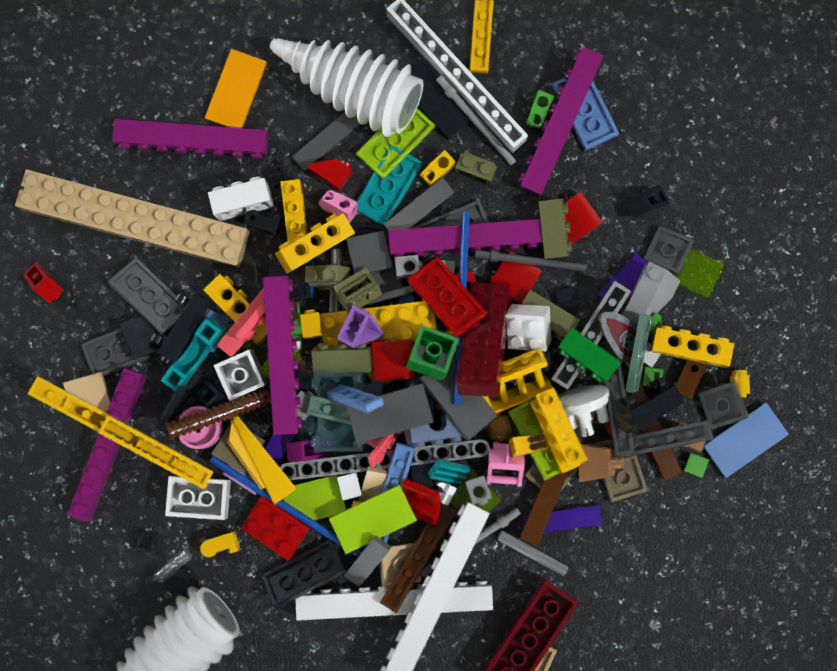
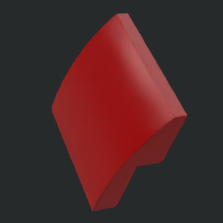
(581, 217)
(519, 276)
(391, 359)
(423, 501)

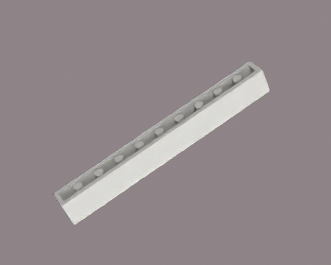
(456, 75)
(437, 588)
(367, 601)

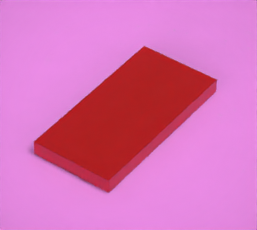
(447, 297)

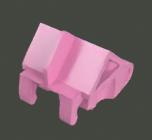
(501, 458)

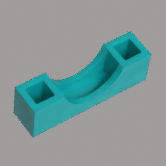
(192, 358)

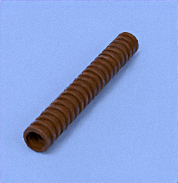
(218, 413)

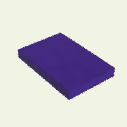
(626, 277)

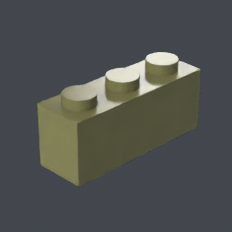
(555, 228)
(560, 320)
(341, 358)

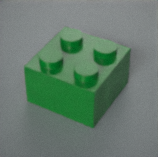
(432, 353)

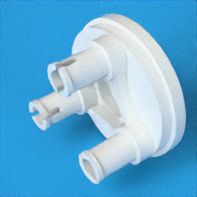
(581, 402)

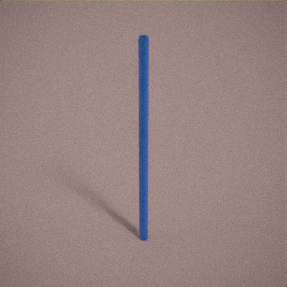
(463, 280)
(282, 504)

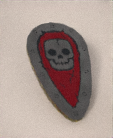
(619, 334)

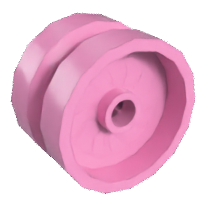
(205, 437)

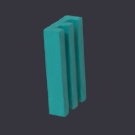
(447, 474)

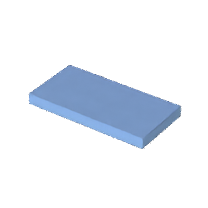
(593, 120)
(745, 440)

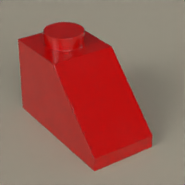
(332, 172)
(43, 282)

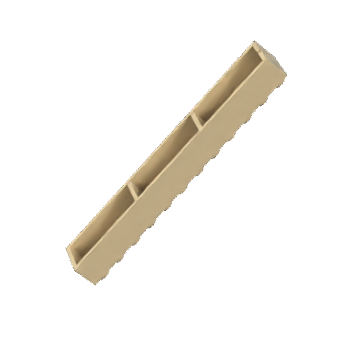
(132, 219)

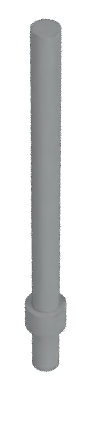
(452, 93)
(502, 521)

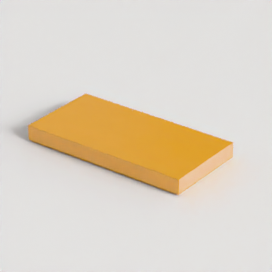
(235, 90)

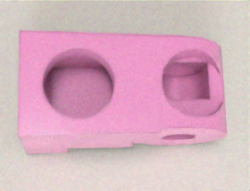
(337, 203)

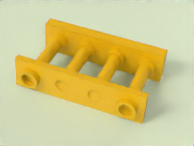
(515, 369)
(557, 430)

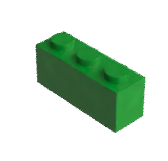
(588, 355)

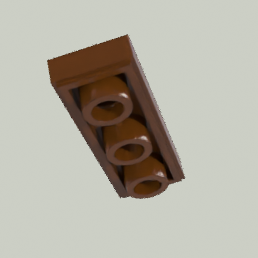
(689, 380)

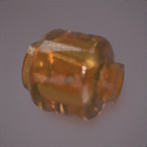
(499, 428)

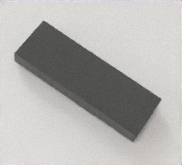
(367, 561)

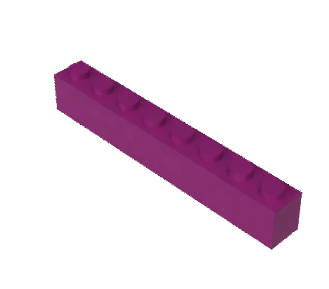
(561, 121)
(190, 138)
(481, 236)
(281, 354)
(105, 449)

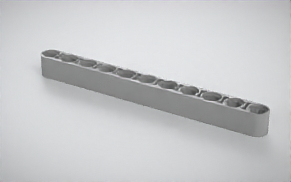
(355, 460)

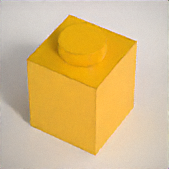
(311, 324)

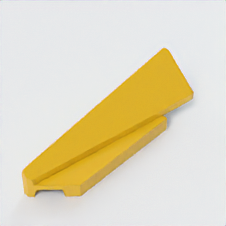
(258, 462)

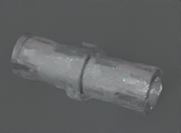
(173, 565)

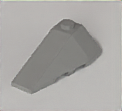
(651, 292)

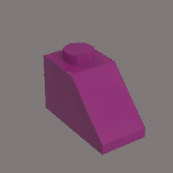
(304, 451)

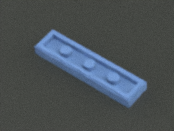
(355, 398)

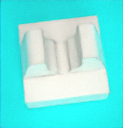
(446, 492)

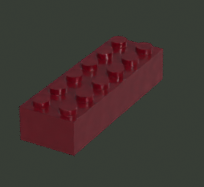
(485, 342)
(533, 630)

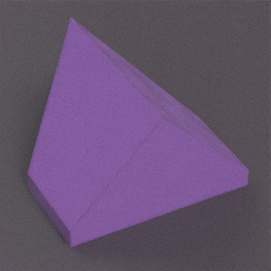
(359, 328)

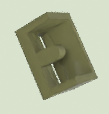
(476, 167)
(326, 276)
(359, 296)

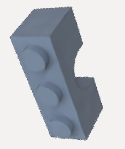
(423, 434)

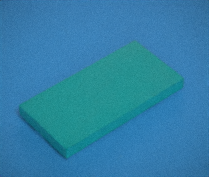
(383, 196)

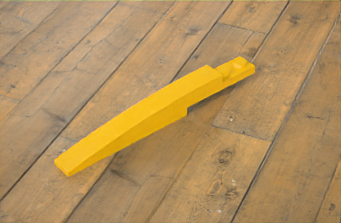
(120, 432)

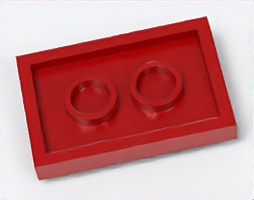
(275, 528)

